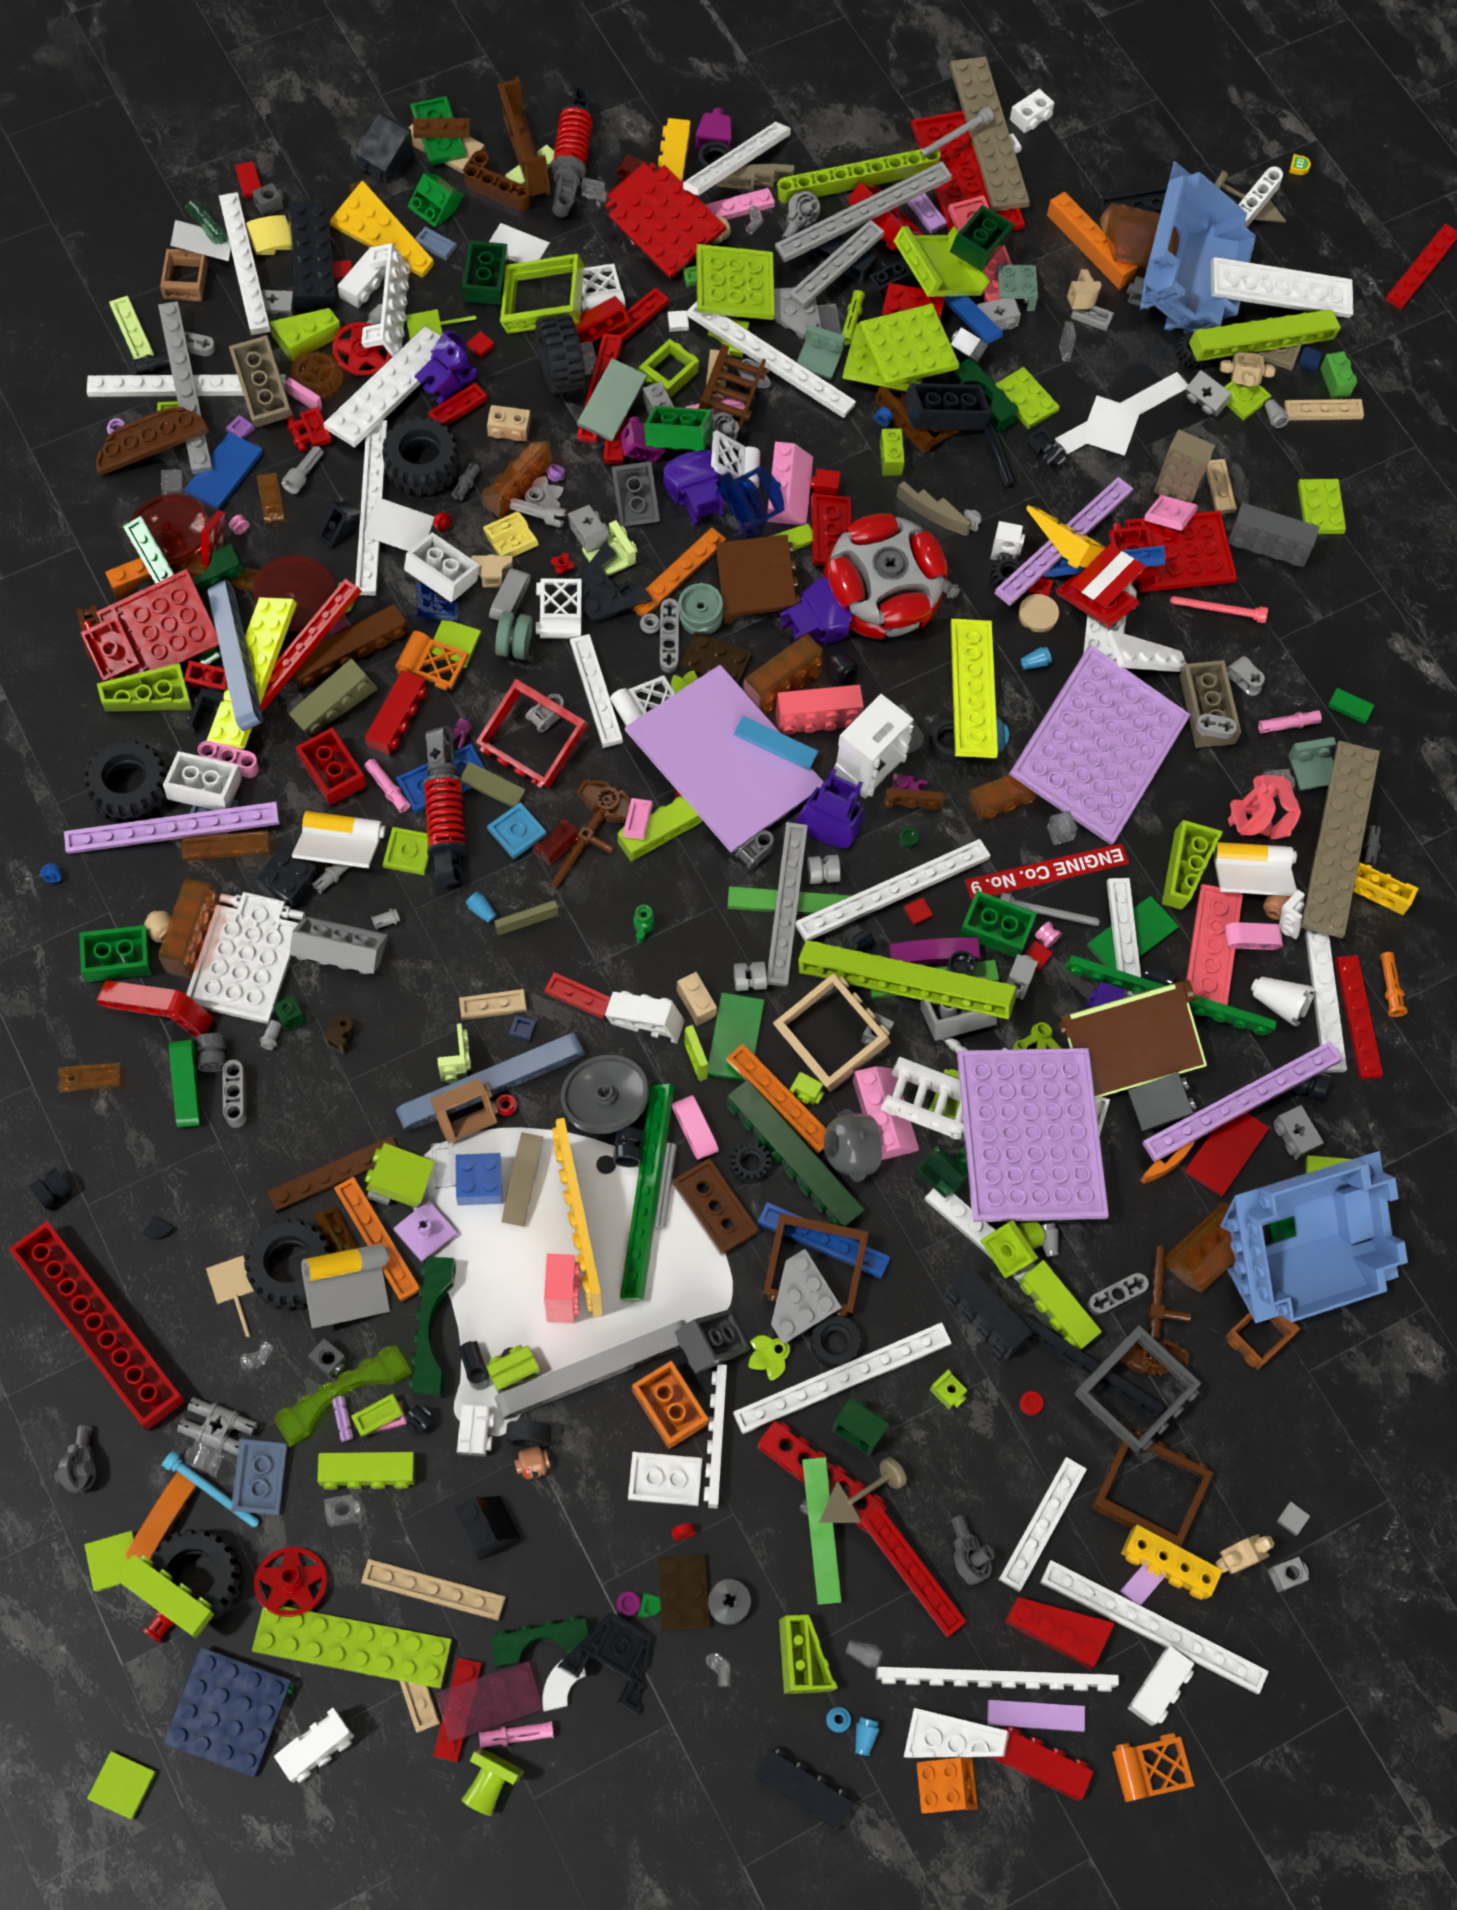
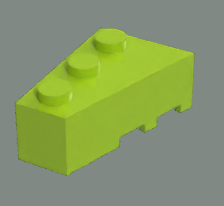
(305, 332)
(802, 1659)

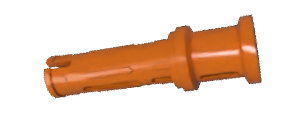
(1394, 993)

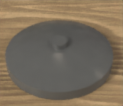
(604, 1094)

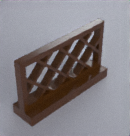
(920, 437)

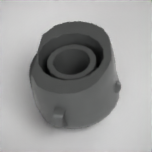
(853, 1144)

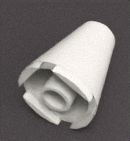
(1284, 997)

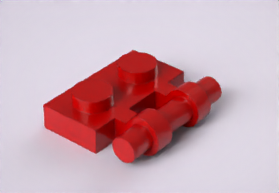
(313, 424)

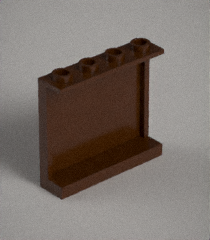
(756, 576)

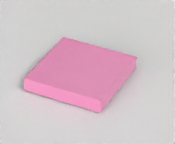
(1171, 512)

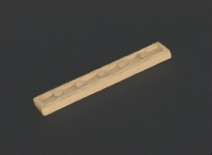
(433, 1590)

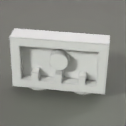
(1291, 915)

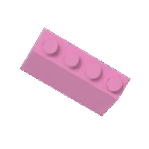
(793, 470)
(896, 1132)

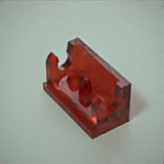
(556, 842)

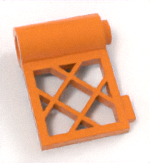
(416, 654)
(1133, 1768)

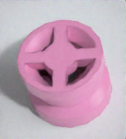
(1048, 934)

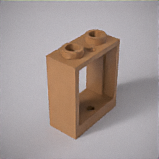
(183, 290)
(470, 1123)

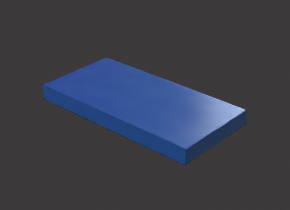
(230, 465)
(412, 781)

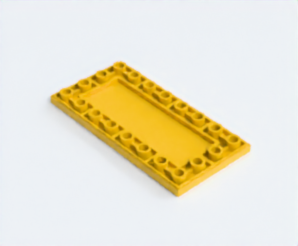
(577, 1218)

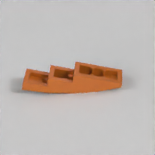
(162, 1517)

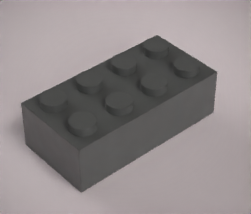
(1273, 535)

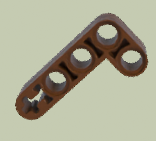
(492, 185)

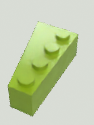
(146, 691)
(1188, 860)

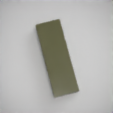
(492, 785)
(526, 917)

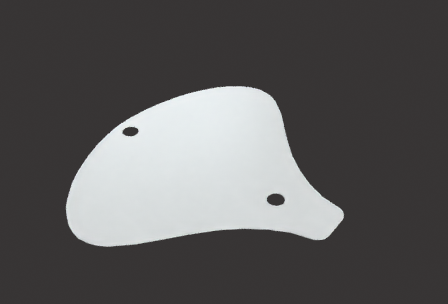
(504, 1264)

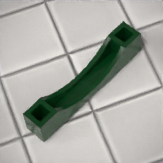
(438, 1281)

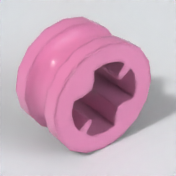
(239, 524)

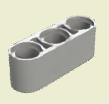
(510, 593)
(230, 1084)

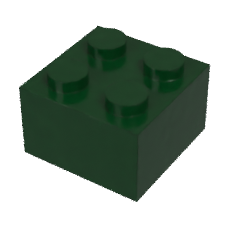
(860, 1426)

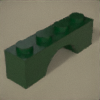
(1003, 410)
(224, 565)
(510, 1647)

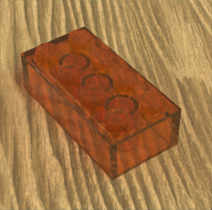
(784, 672)
(187, 928)

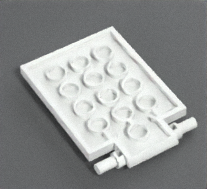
(244, 957)

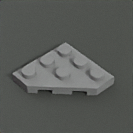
(792, 315)
(802, 1298)

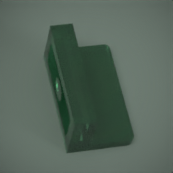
(942, 1173)

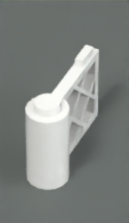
(601, 294)
(747, 458)
(559, 625)
(631, 707)

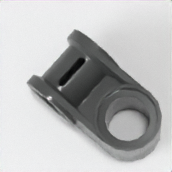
(752, 852)

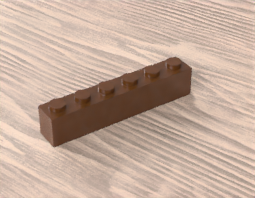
(352, 643)

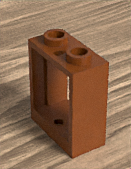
(1286, 1327)

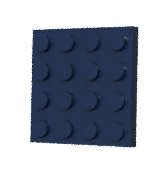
(228, 1712)

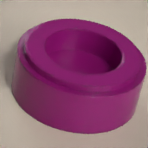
(628, 1604)

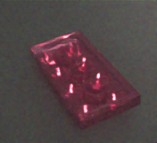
(488, 1701)

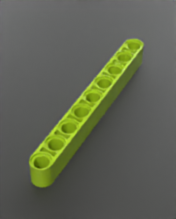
(849, 176)

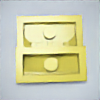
(269, 234)
(510, 535)

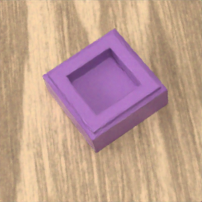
(240, 427)

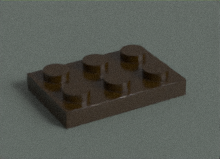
(708, 653)
(683, 1592)

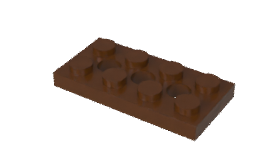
(709, 1220)

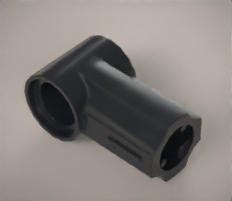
(473, 1364)

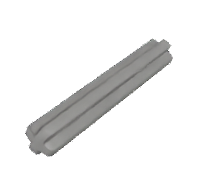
(665, 1185)

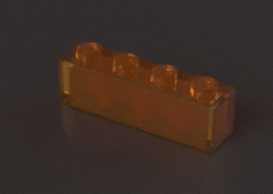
(999, 796)

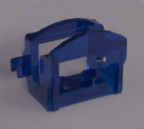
(747, 501)

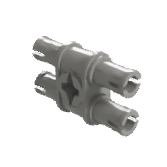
(214, 1416)

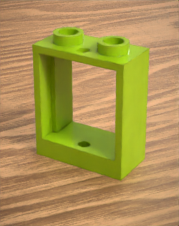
(676, 350)

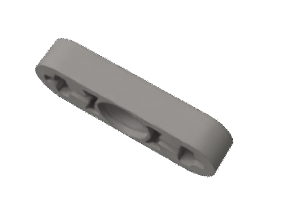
(1100, 1296)

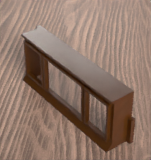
(531, 165)

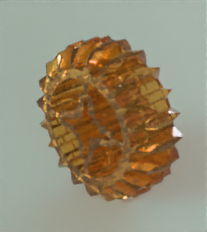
(326, 368)

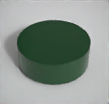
(908, 837)

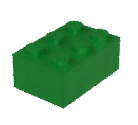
(679, 428)
(998, 924)
(115, 953)

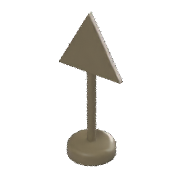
(1269, 211)
(840, 1508)

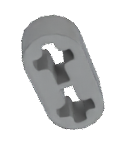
(197, 343)
(1216, 726)

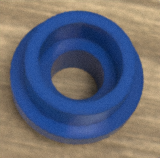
(51, 873)

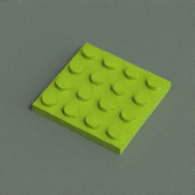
(735, 282)
(908, 345)
(861, 366)

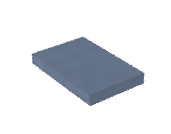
(259, 1477)

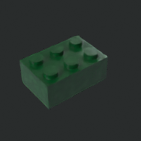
(981, 238)
(485, 272)

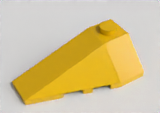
(1076, 548)

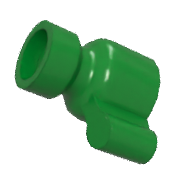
(643, 922)

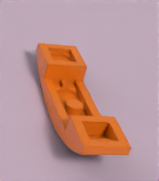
(1160, 1169)

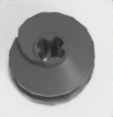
(741, 1605)

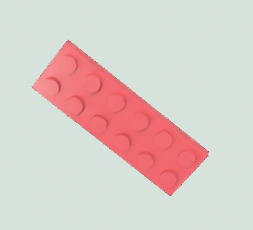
(961, 214)
(1210, 957)

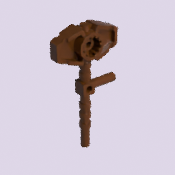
(602, 802)
(1137, 1357)

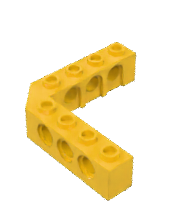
(1384, 889)

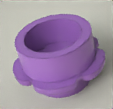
(555, 472)

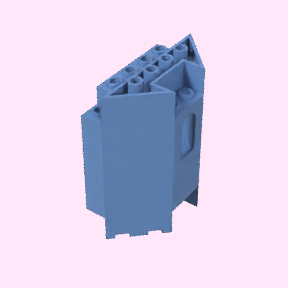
(1207, 228)
(1339, 1246)

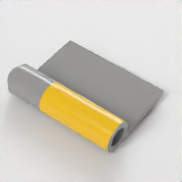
(345, 1285)

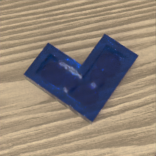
(431, 607)

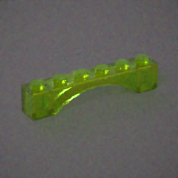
(384, 1369)

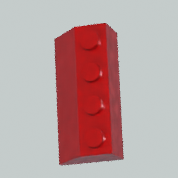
(890, 221)

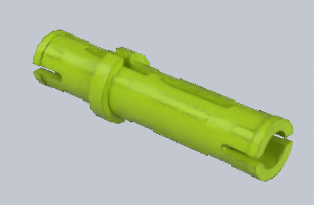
(854, 310)

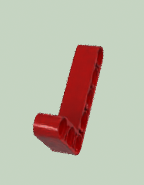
(156, 1002)

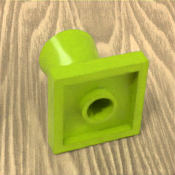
(1013, 1245)
(489, 1781)

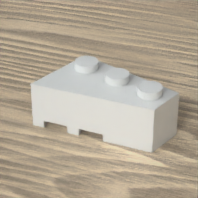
(645, 1013)
(314, 1747)

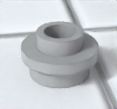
(650, 618)

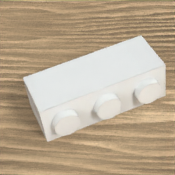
(361, 281)
(1161, 1686)

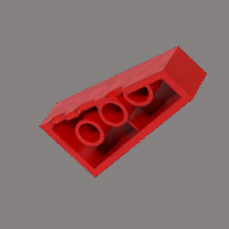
(1064, 1631)

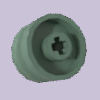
(700, 609)
(513, 635)

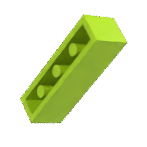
(662, 826)
(1059, 1305)
(366, 1469)
(164, 1595)

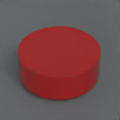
(1031, 1403)
(683, 1531)

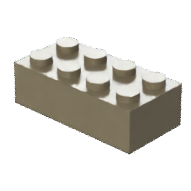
(260, 381)
(1184, 467)
(1208, 692)

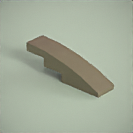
(756, 174)
(938, 512)
(522, 1179)

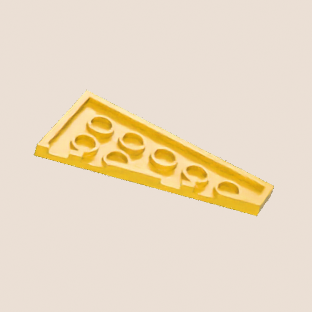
(374, 225)

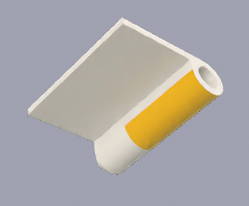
(338, 839)
(1255, 868)

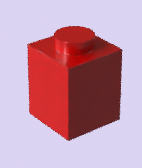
(825, 482)

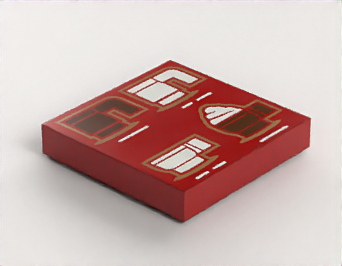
(212, 537)

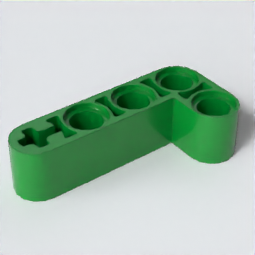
(185, 1083)

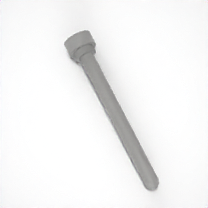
(983, 117)
(1052, 912)

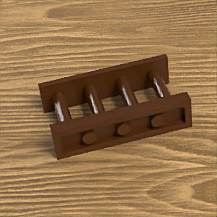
(719, 373)

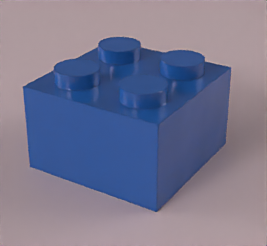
(479, 1179)

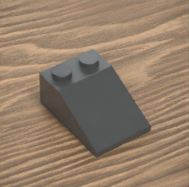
(635, 494)
(712, 1340)

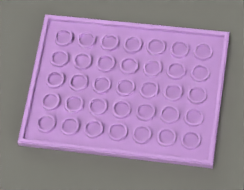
(1100, 744)
(718, 774)
(1031, 1135)

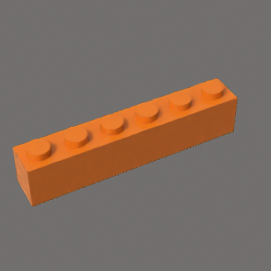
(1089, 239)

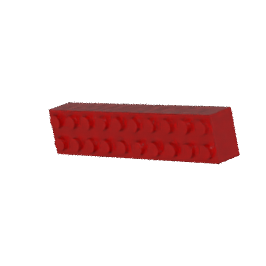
(97, 1326)

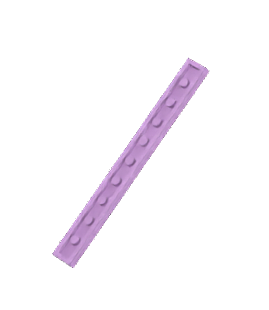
(1048, 554)
(171, 827)
(1242, 1101)

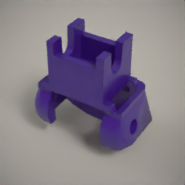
(446, 367)
(697, 480)
(817, 614)
(828, 812)

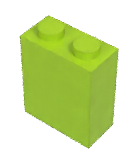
(399, 1175)

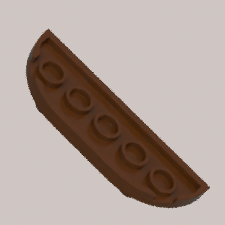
(148, 437)

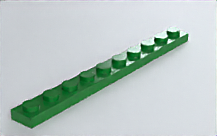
(1200, 1007)
(647, 1193)

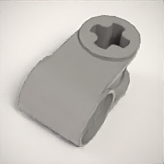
(1246, 674)
(542, 717)

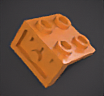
(947, 1785)

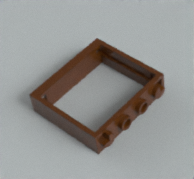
(825, 1228)
(1130, 1519)

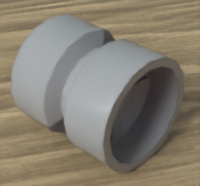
(823, 869)
(757, 976)

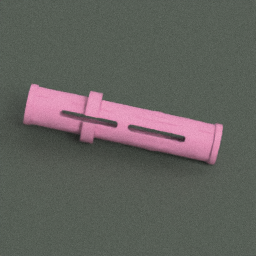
(1298, 720)
(391, 791)
(515, 1734)

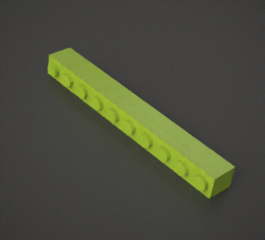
(908, 979)

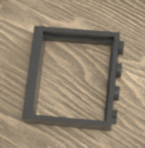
(1166, 1360)

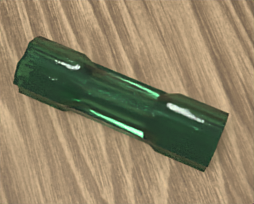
(206, 222)

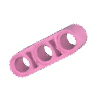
(239, 757)
(1253, 936)
(695, 1127)

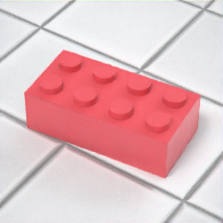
(818, 709)
(562, 1288)

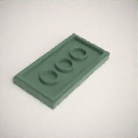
(612, 400)

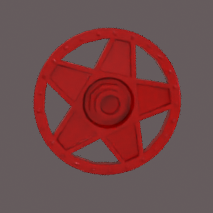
(357, 352)
(290, 1582)

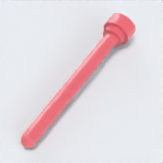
(1258, 614)

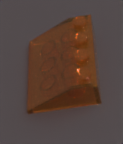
(1132, 234)

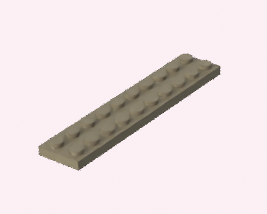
(990, 140)
(1340, 839)

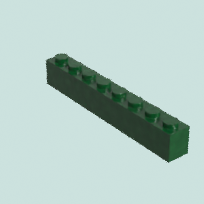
(794, 1155)

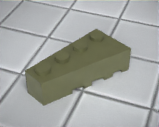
(333, 698)

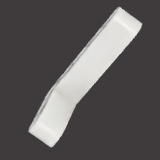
(1258, 199)

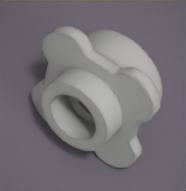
(974, 517)

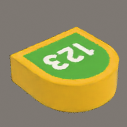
(1299, 165)

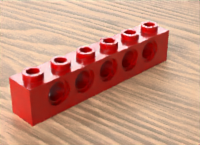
(800, 1447)

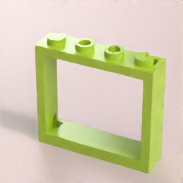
(551, 266)

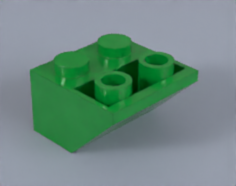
(434, 199)

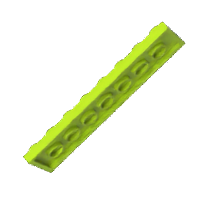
(354, 1646)

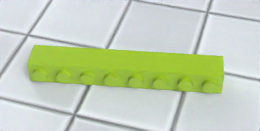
(1264, 334)

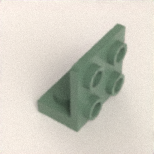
(1018, 283)
(821, 351)
(1312, 763)

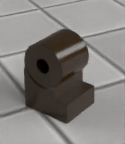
(339, 1032)

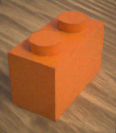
(127, 578)

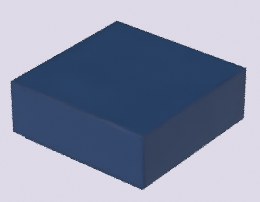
(1310, 358)
(522, 1028)

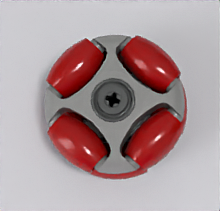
(887, 575)

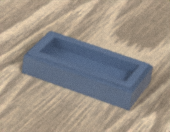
(436, 243)

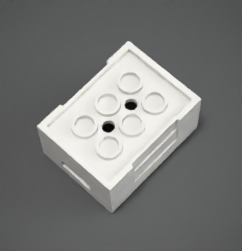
(875, 735)

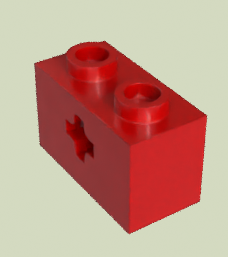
(205, 676)

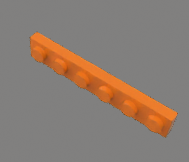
(680, 571)
(778, 1097)
(374, 1233)

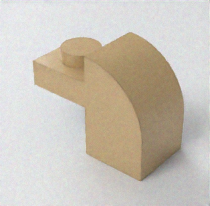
(1084, 291)

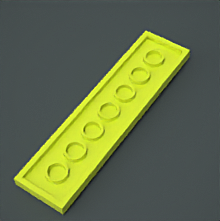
(263, 643)
(973, 688)

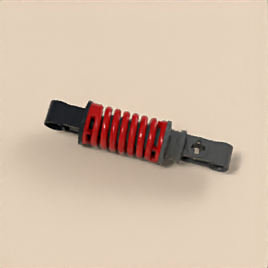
(571, 150)
(444, 808)

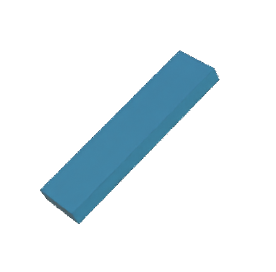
(775, 742)

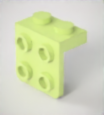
(621, 545)
(456, 1067)

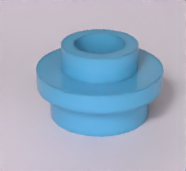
(838, 1727)

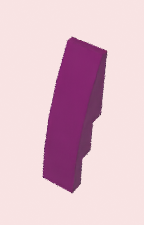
(933, 950)

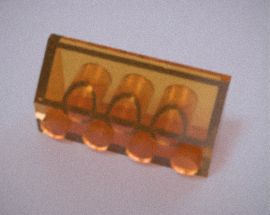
(517, 477)
(1203, 1252)

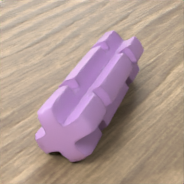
(342, 1419)

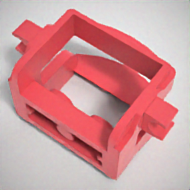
(1262, 807)

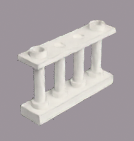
(925, 1079)

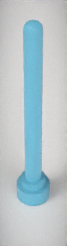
(174, 1463)

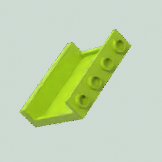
(938, 269)

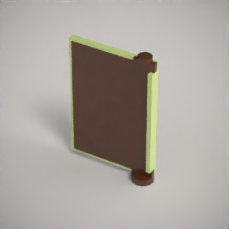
(1137, 1038)

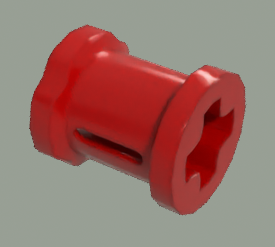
(162, 1629)

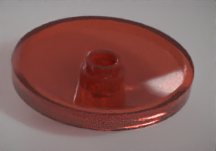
(175, 524)
(295, 579)

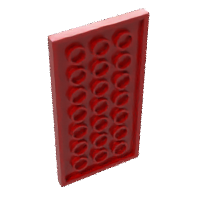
(961, 163)

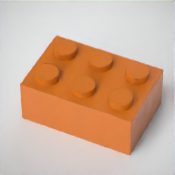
(670, 1404)

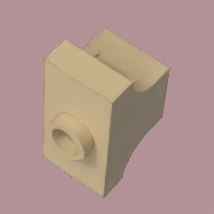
(493, 569)

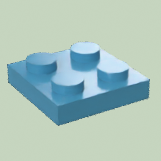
(516, 830)

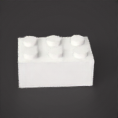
(441, 567)
(202, 781)

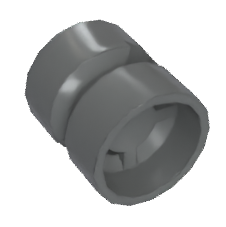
(211, 1052)

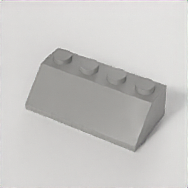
(338, 945)

